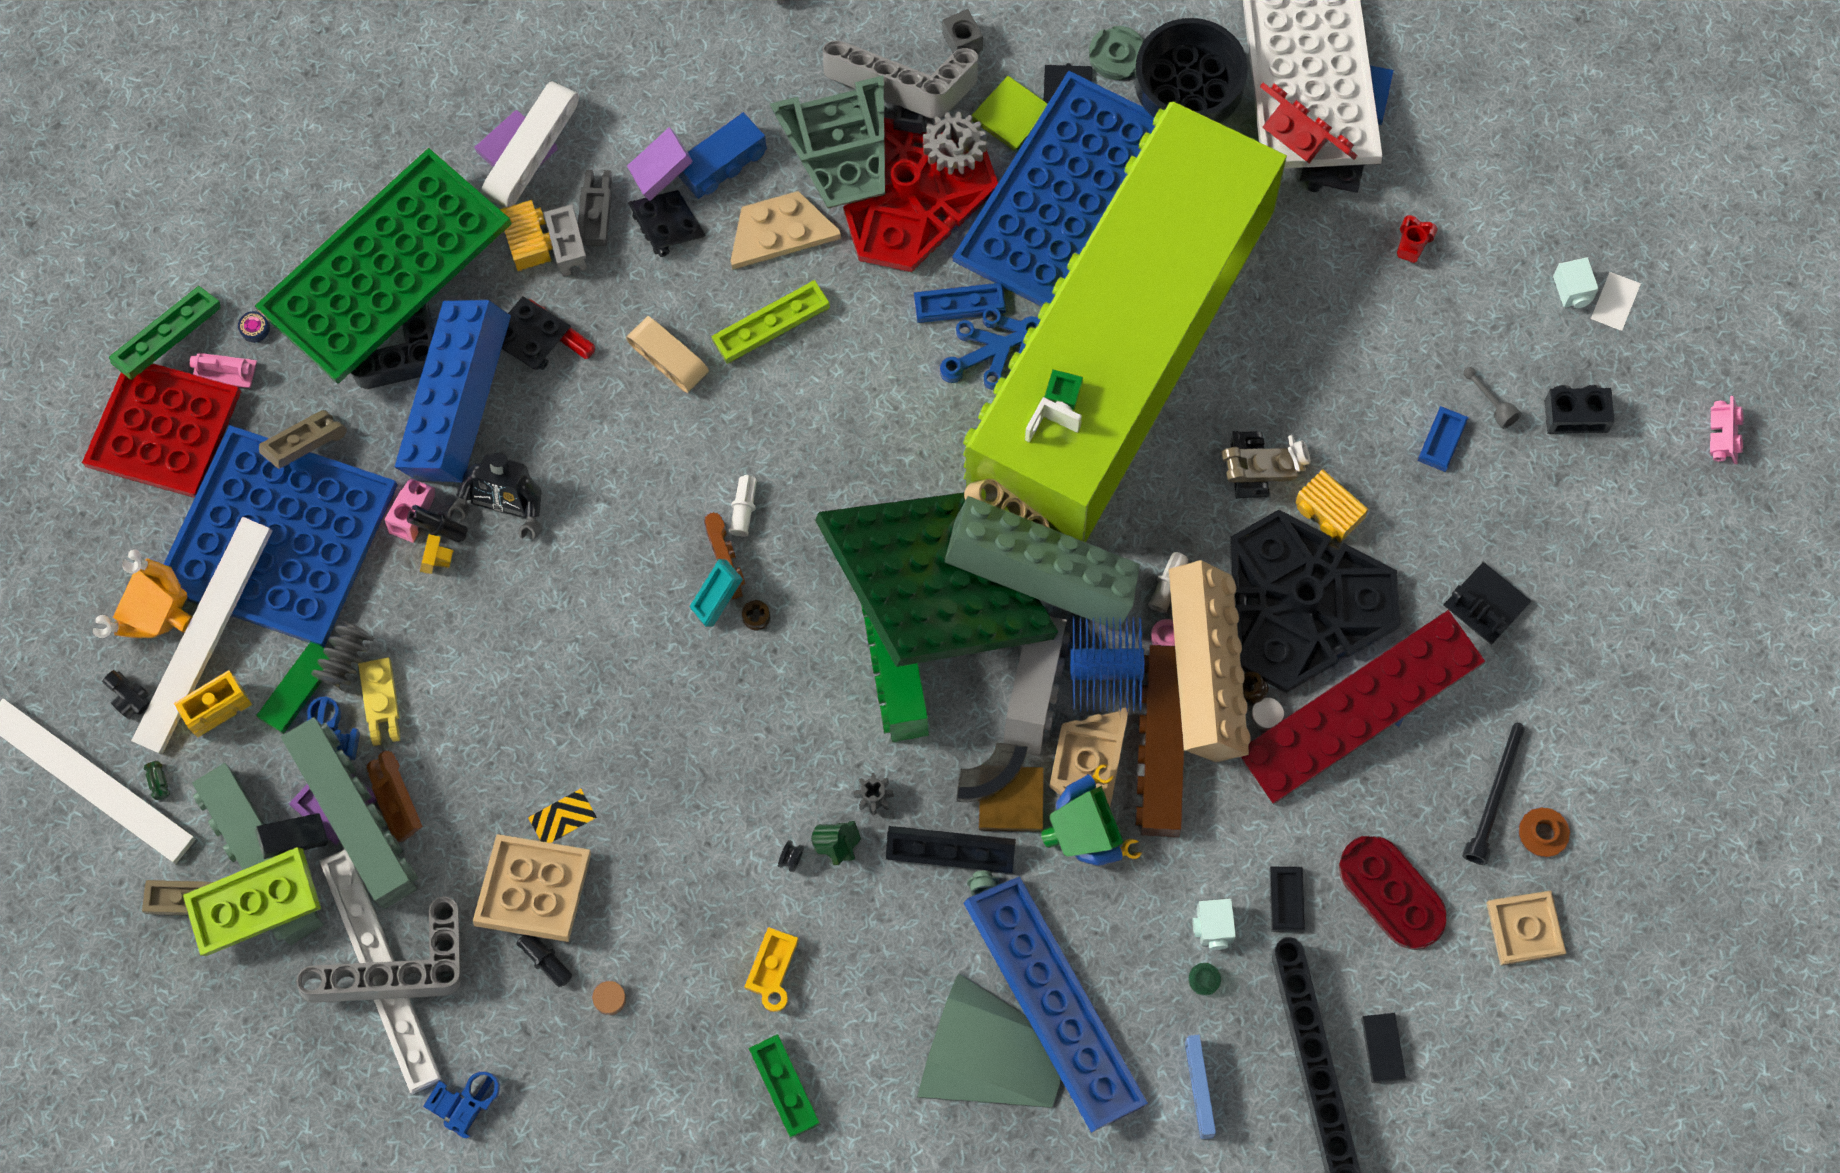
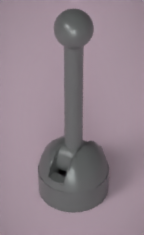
(1505, 413)

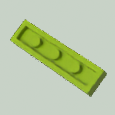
(770, 321)

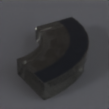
(993, 775)

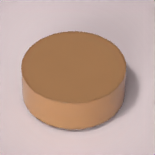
(609, 998)

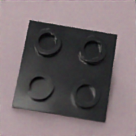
(1339, 177)
(666, 221)
(532, 333)
(1487, 603)

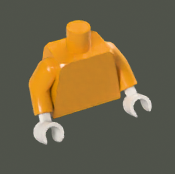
(149, 604)

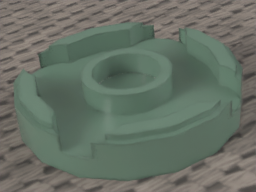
(1120, 60)

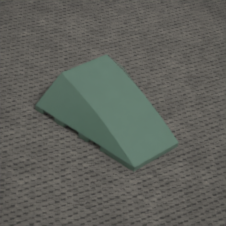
(840, 141)
(987, 1053)

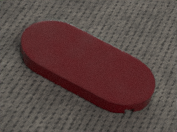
(1392, 892)

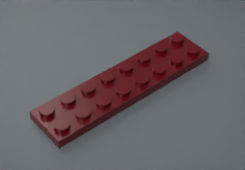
(1361, 706)

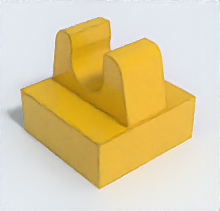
(435, 555)

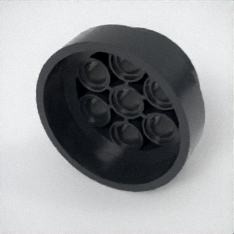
(1205, 48)

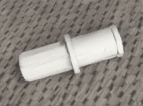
(743, 506)
(1162, 595)

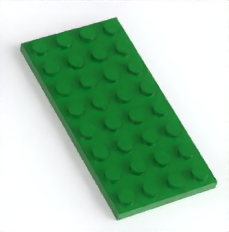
(383, 265)

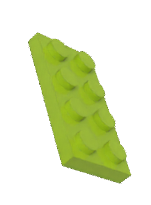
(251, 901)

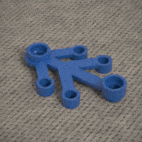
(995, 346)

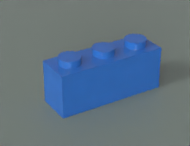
(723, 155)

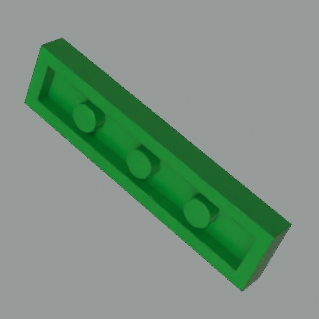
(164, 332)

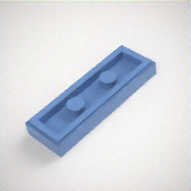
(1200, 1087)

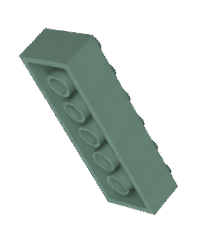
(1042, 563)
(349, 813)

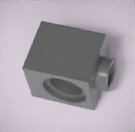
(962, 25)

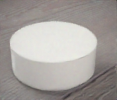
(1267, 714)

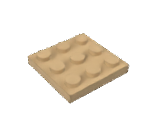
(532, 888)

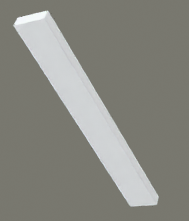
(202, 634)
(93, 783)
(372, 946)

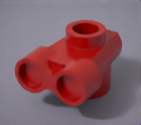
(1414, 238)

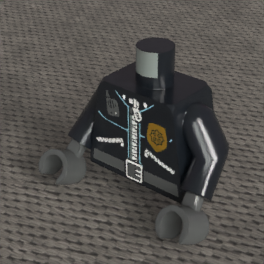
(501, 487)

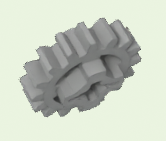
(966, 136)

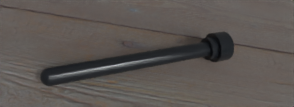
(1478, 848)

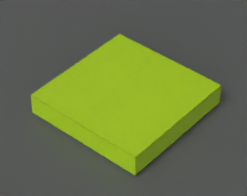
(1010, 113)

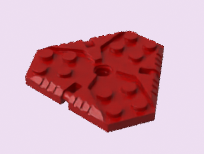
(903, 224)

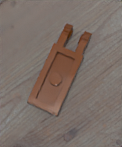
(723, 550)
(393, 796)

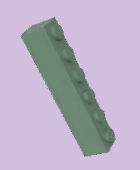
(237, 820)

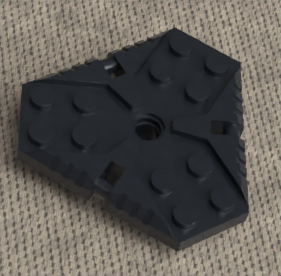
(1288, 636)

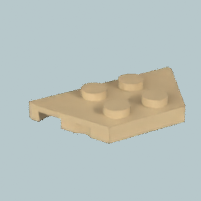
(779, 228)
(1087, 746)

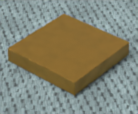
(1016, 806)

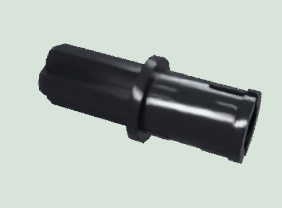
(437, 523)
(545, 959)

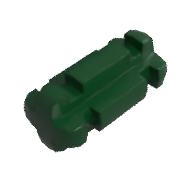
(156, 780)

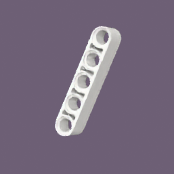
(530, 144)

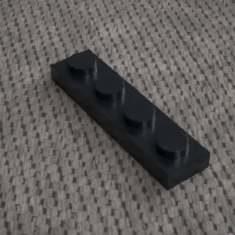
(950, 849)

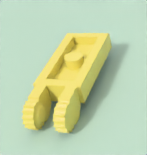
(379, 698)

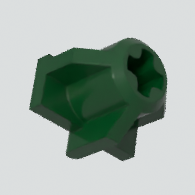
(836, 840)

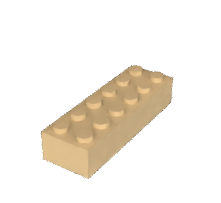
(1208, 662)

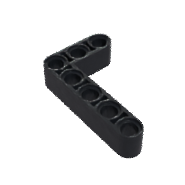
(407, 353)

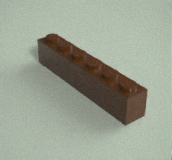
(1163, 747)

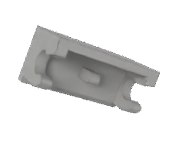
(566, 238)

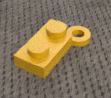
(771, 967)

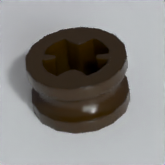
(749, 608)
(1260, 688)

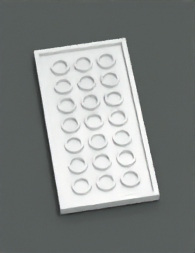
(1321, 61)

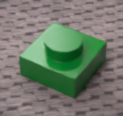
(1063, 388)

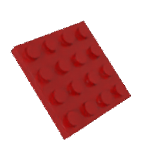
(162, 428)

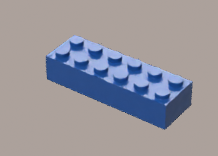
(452, 391)

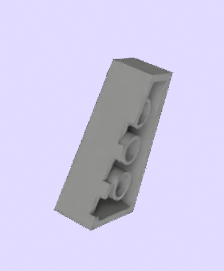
(1036, 690)

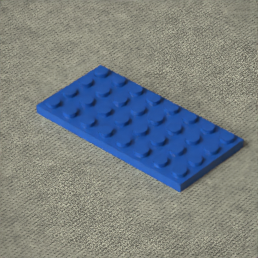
(1055, 189)

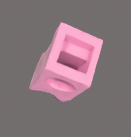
(412, 493)

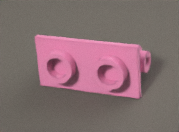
(224, 369)
(1728, 442)

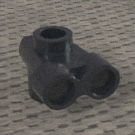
(130, 698)

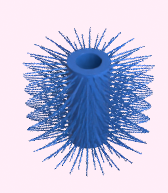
(1108, 664)

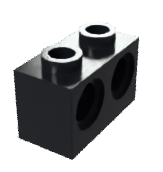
(1581, 417)

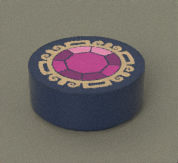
(253, 326)

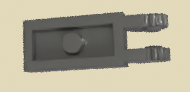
(595, 209)

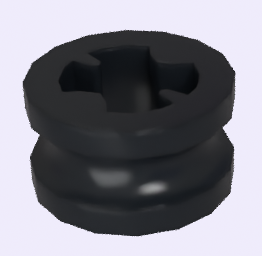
(790, 856)

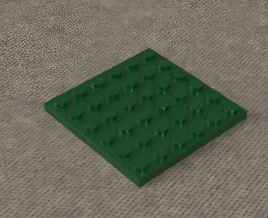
(916, 599)

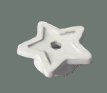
(1299, 453)

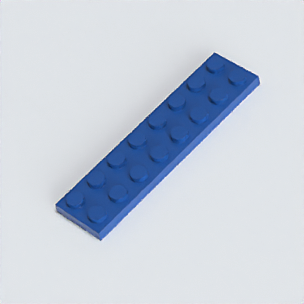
(1055, 1004)

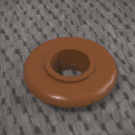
(1540, 846)

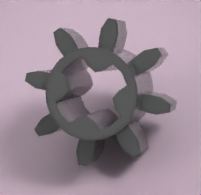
(873, 802)

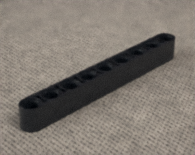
(1310, 1066)

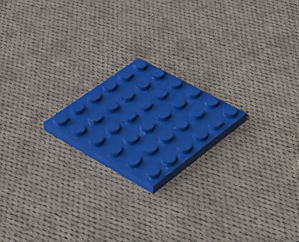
(320, 534)

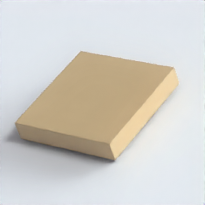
(1526, 928)

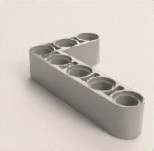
(903, 85)
(395, 970)

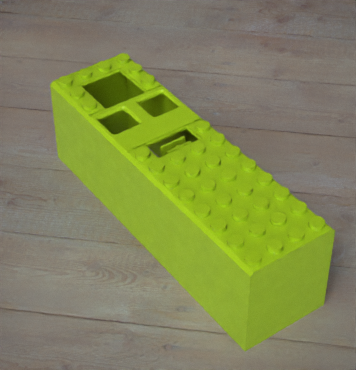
(1128, 316)

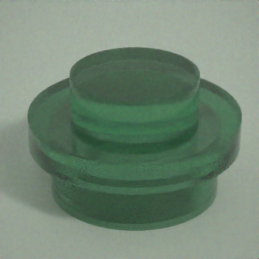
(1204, 979)

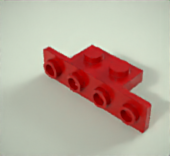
(1298, 131)

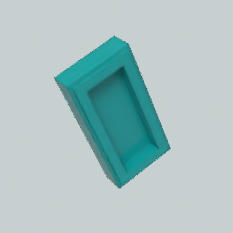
(716, 592)

